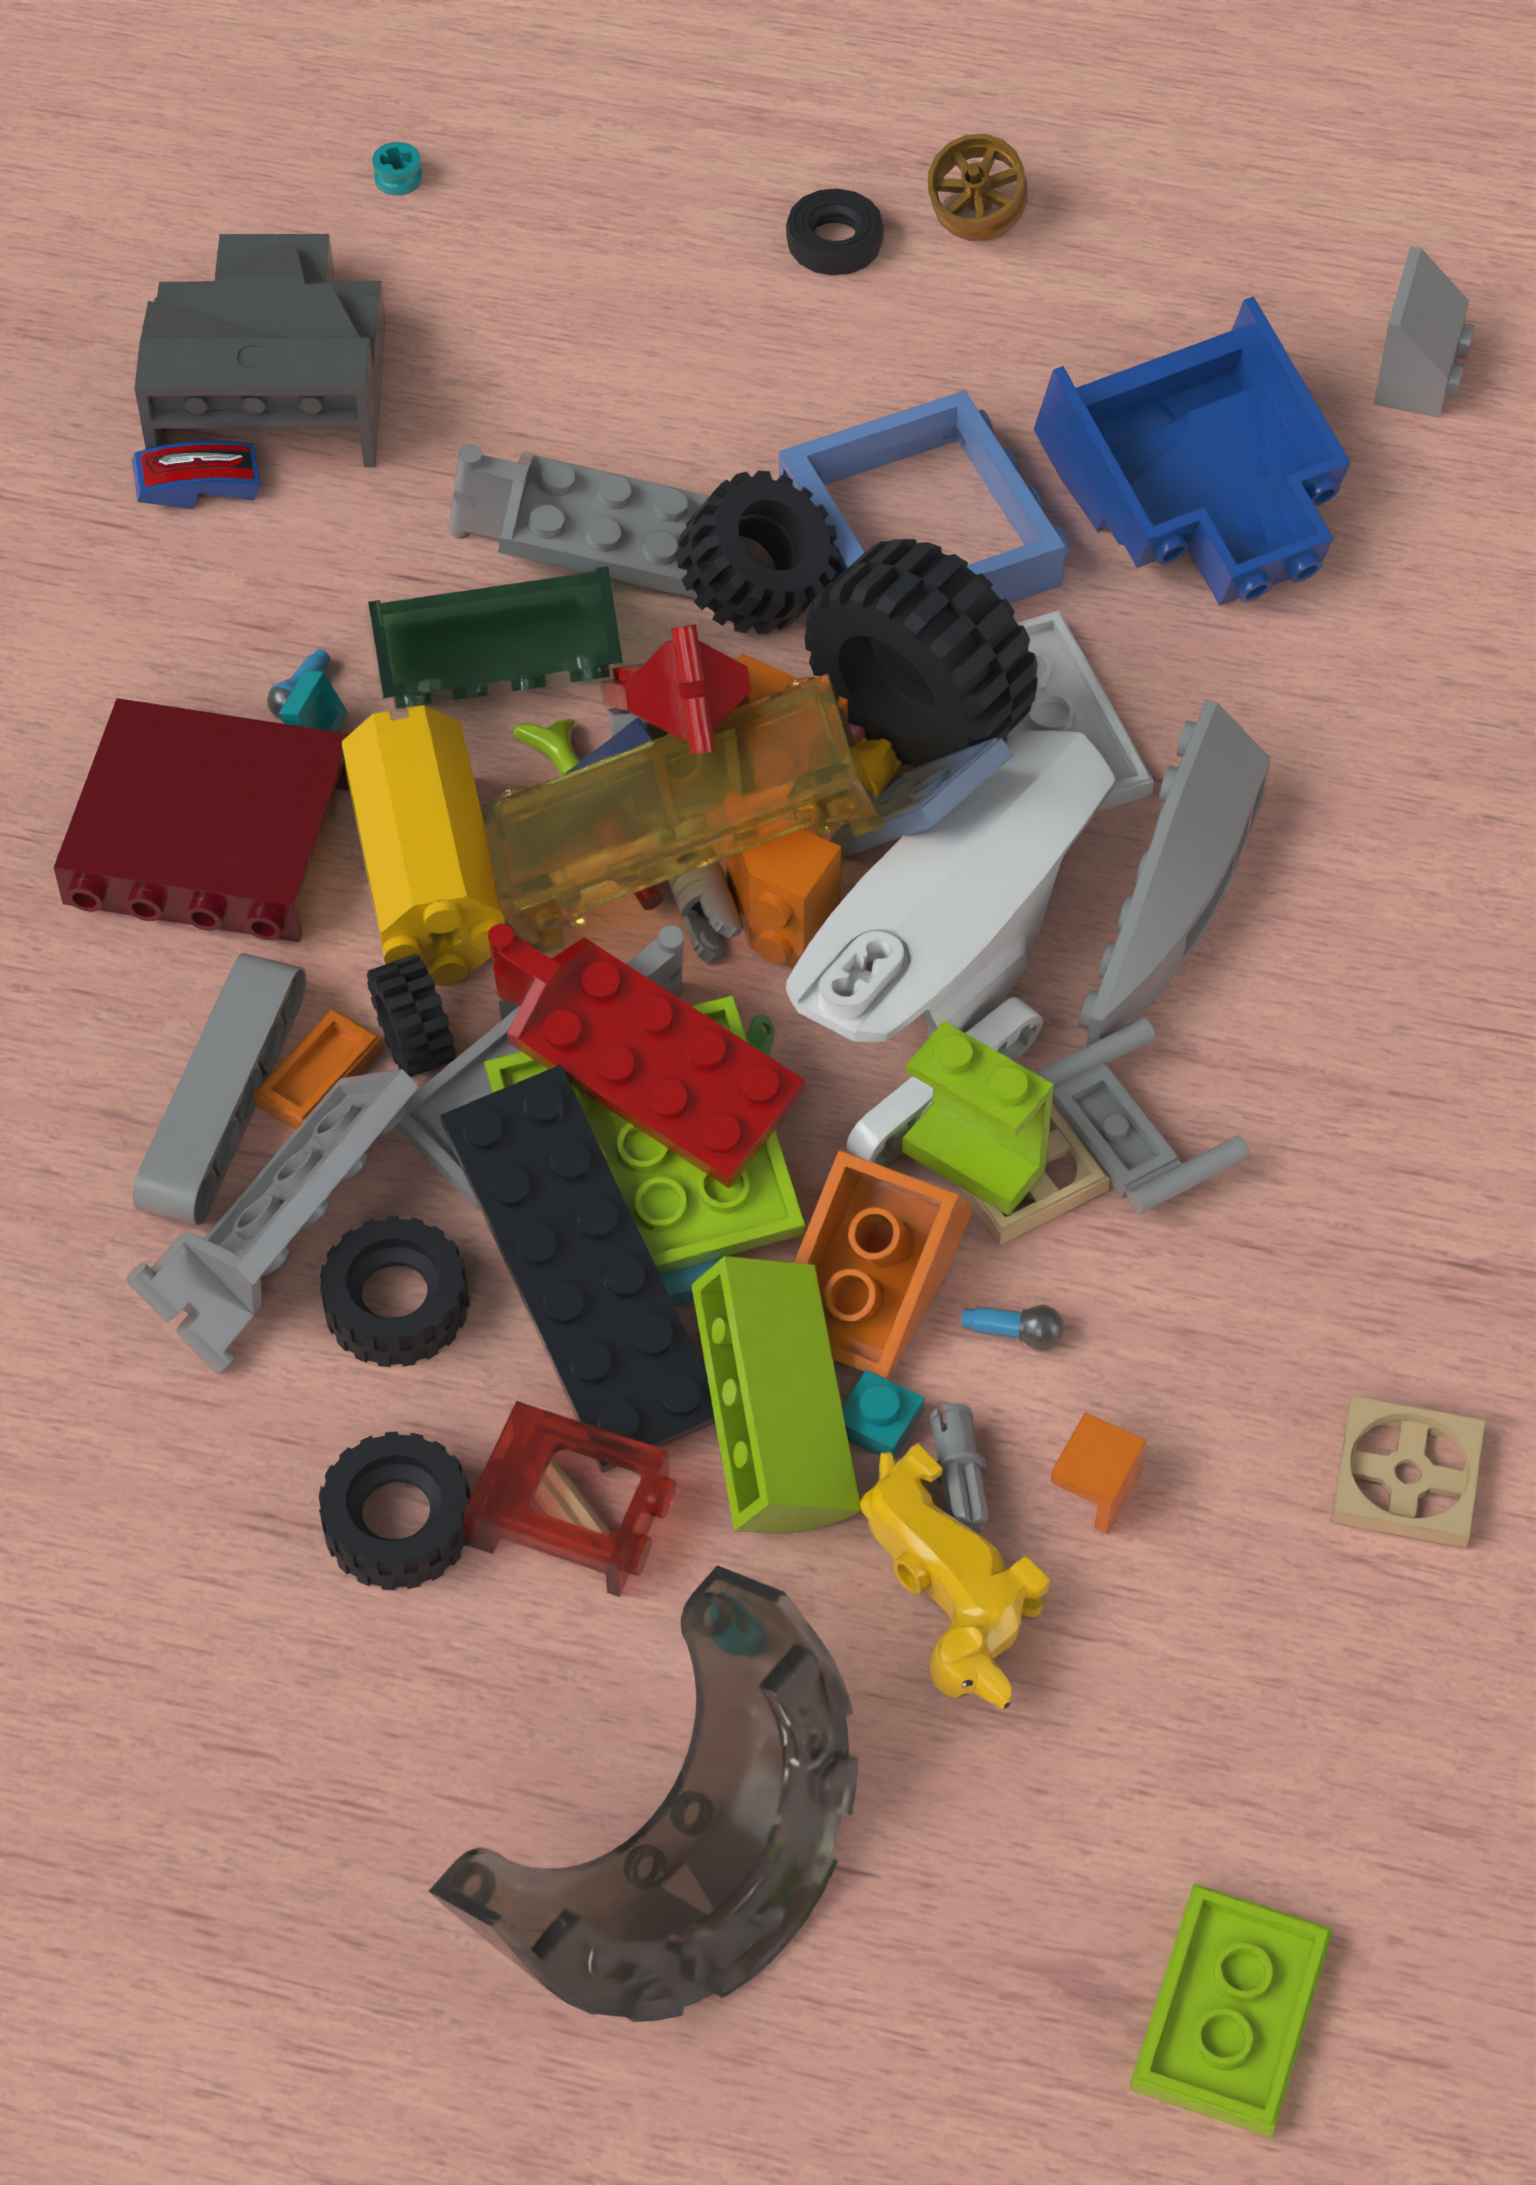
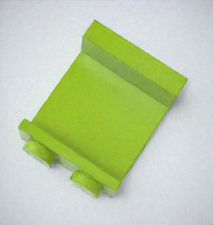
(984, 1118)

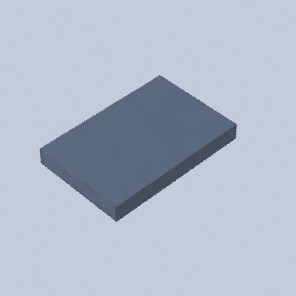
(926, 795)

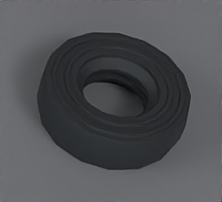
(834, 207)

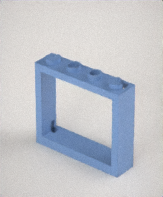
(950, 419)

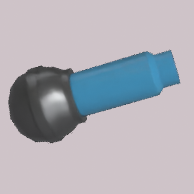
(1036, 1327)

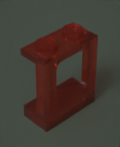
(513, 1474)

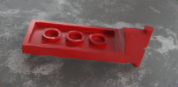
(681, 688)
(643, 1052)

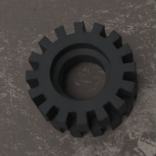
(411, 1015)

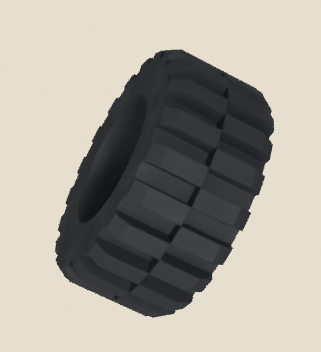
(922, 651)

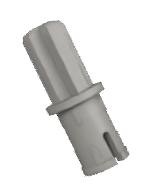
(961, 1465)

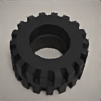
(784, 525)

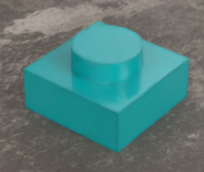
(314, 704)
(881, 1414)

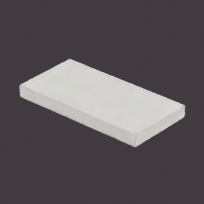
(1074, 701)

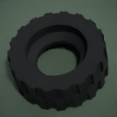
(387, 1245)
(385, 1461)

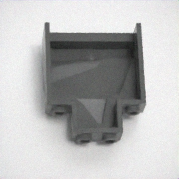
(264, 344)

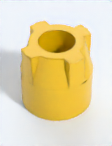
(879, 763)

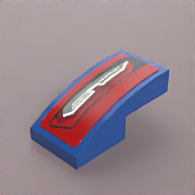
(183, 470)

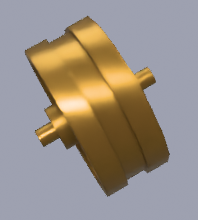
(977, 187)

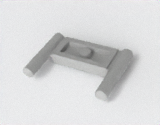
(1120, 1133)

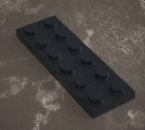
(580, 1262)

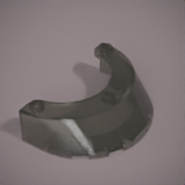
(728, 1854)

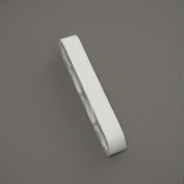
(881, 1131)

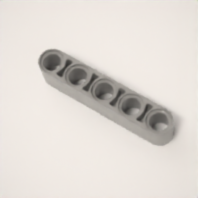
(217, 1089)

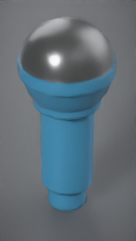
(280, 692)

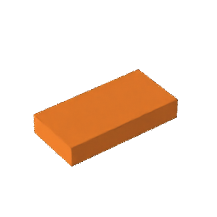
(327, 1053)

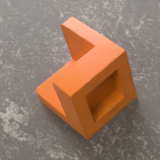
(1100, 1466)

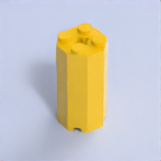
(423, 841)

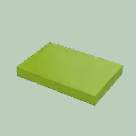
(1231, 2010)

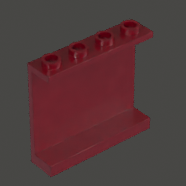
(200, 819)

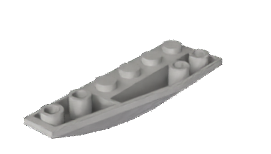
(1185, 870)

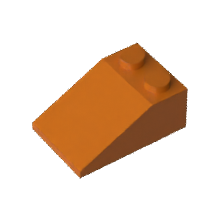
(879, 1257)

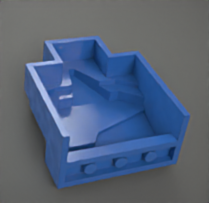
(1203, 457)

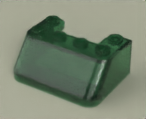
(494, 637)

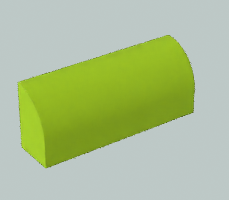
(774, 1396)

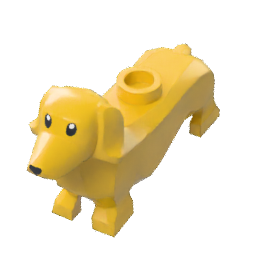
(957, 1572)

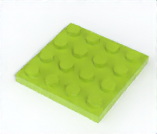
(674, 1204)

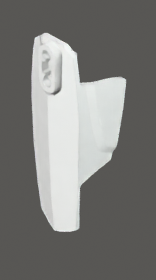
(955, 903)

